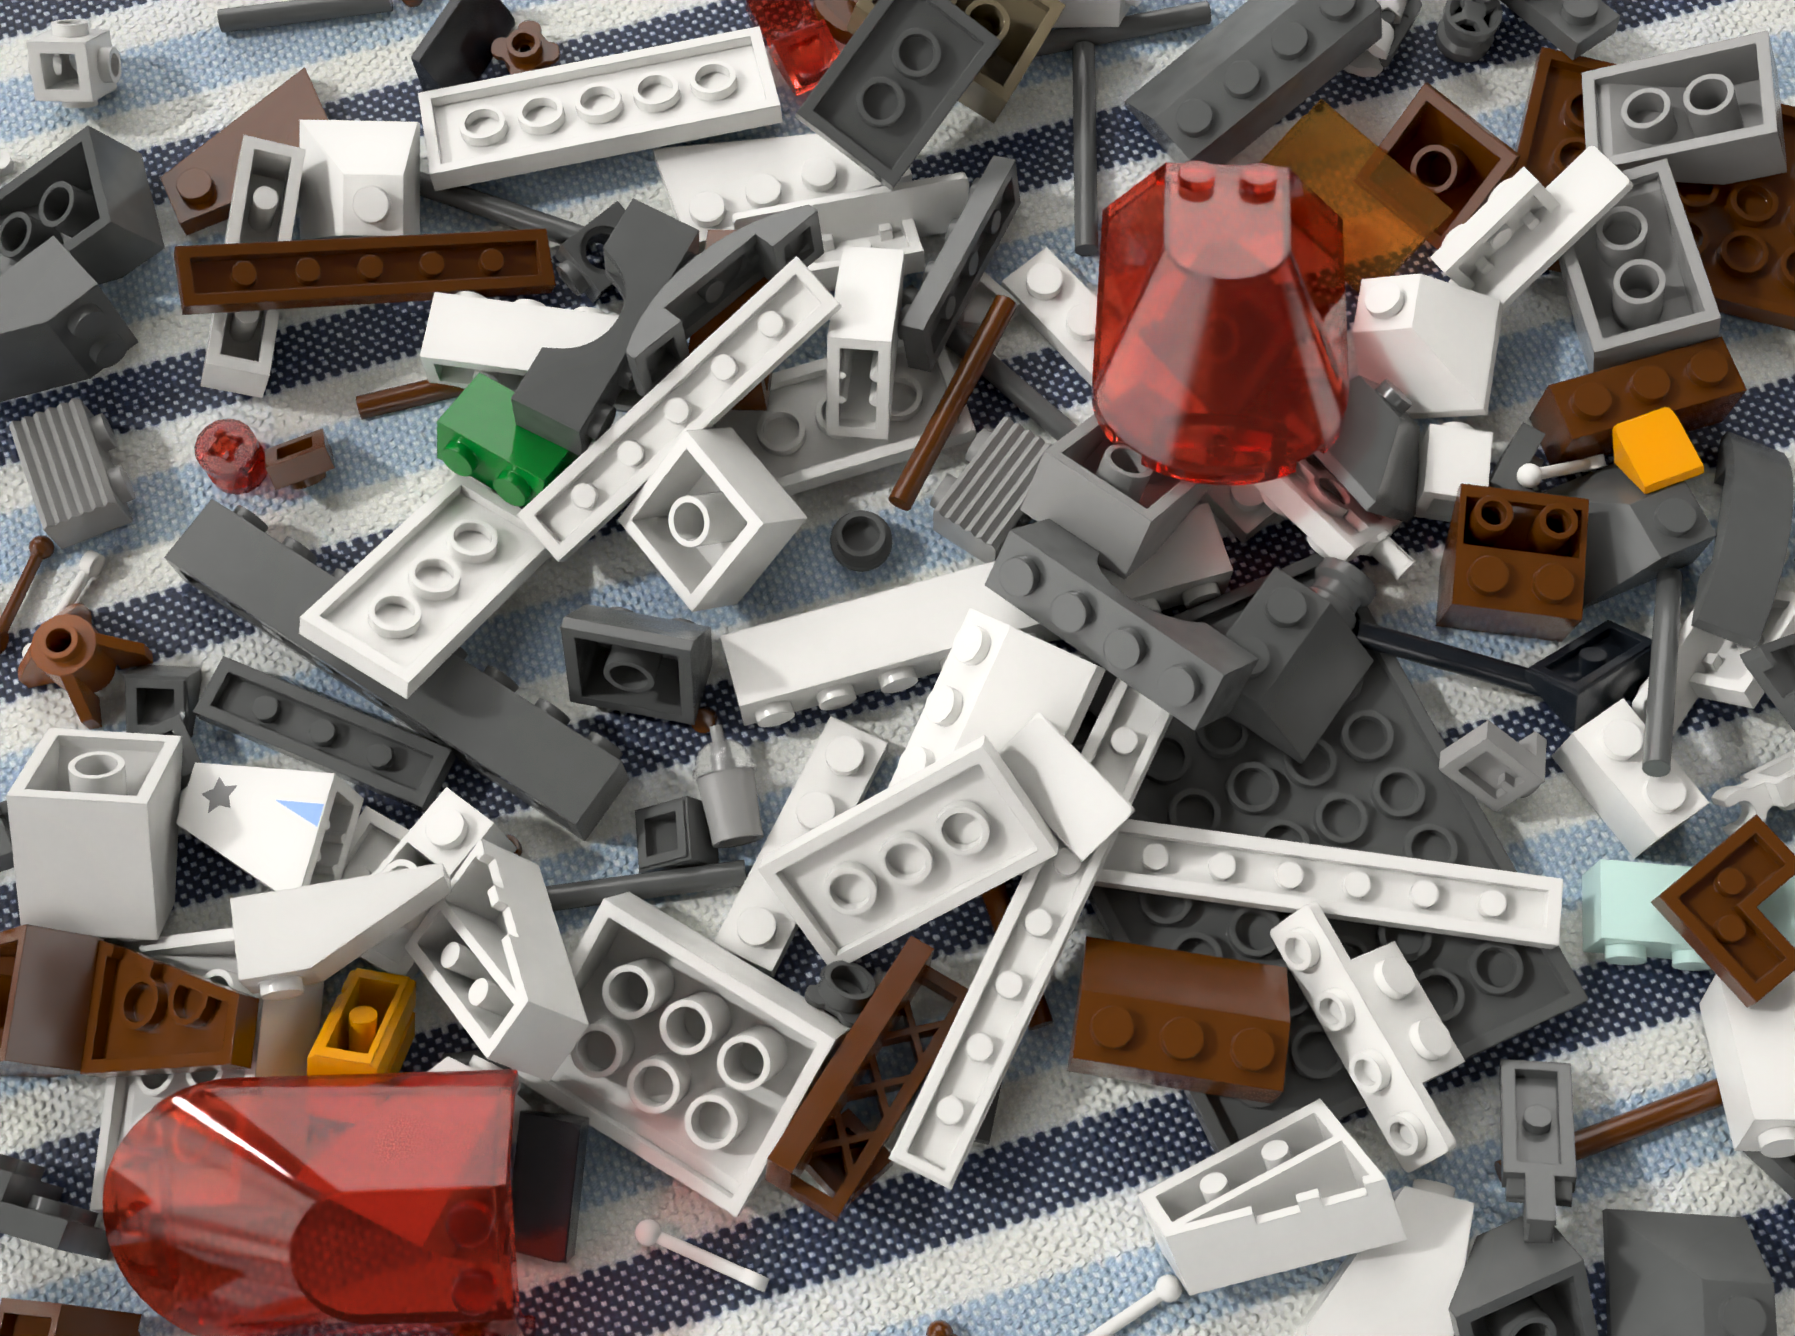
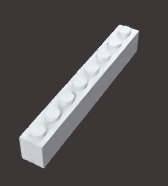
(910, 629)

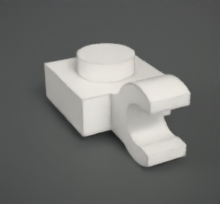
(1760, 790)

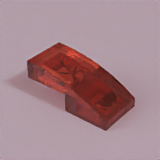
(794, 40)

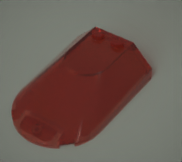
(1221, 323)
(323, 1206)

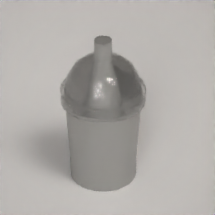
(728, 791)

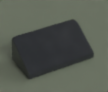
(461, 42)
(1592, 673)
(548, 1184)

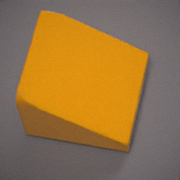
(1655, 451)

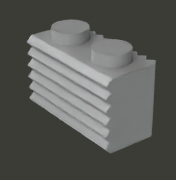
(72, 472)
(988, 494)

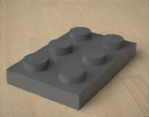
(897, 83)

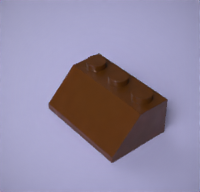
(1181, 1020)

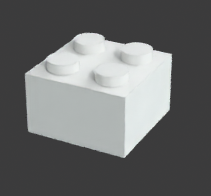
(711, 518)

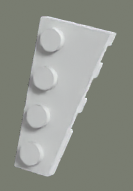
(731, 177)

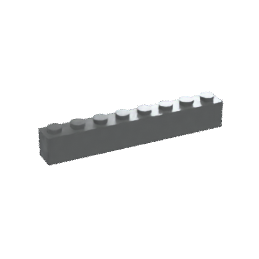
(458, 706)

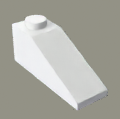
(320, 928)

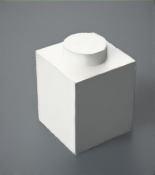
(1448, 457)

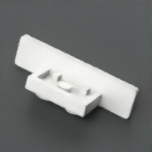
(879, 220)
(1529, 226)
(1713, 665)
(1378, 1028)

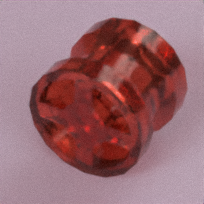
(243, 467)

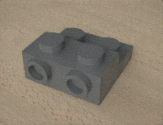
(34, 1213)

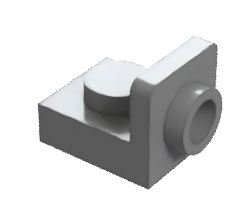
(1496, 765)

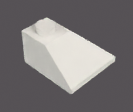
(359, 179)
(1428, 342)

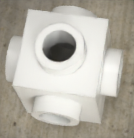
(73, 64)

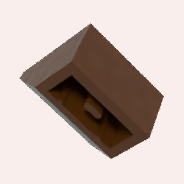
(1514, 563)

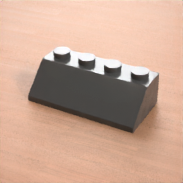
(1251, 74)

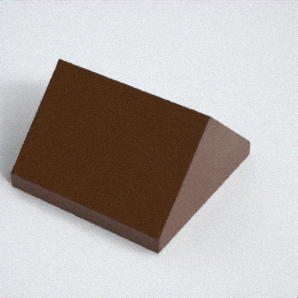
(1449, 156)

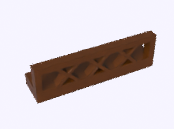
(845, 1071)

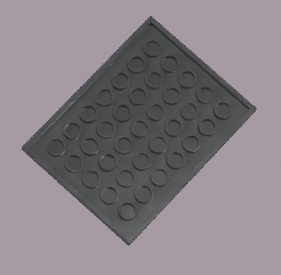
(1362, 789)

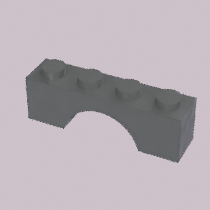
(573, 390)
(1168, 660)

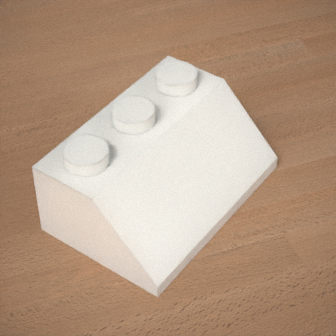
(994, 688)

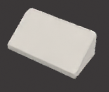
(1064, 787)

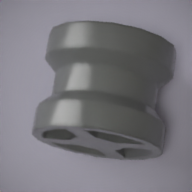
(1471, 15)
(1343, 587)

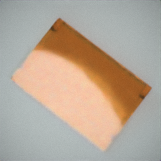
(1380, 203)

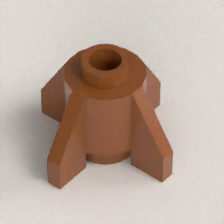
(78, 660)

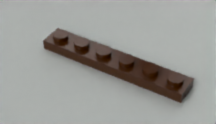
(361, 270)

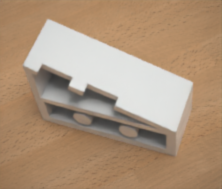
(503, 962)
(1273, 1204)

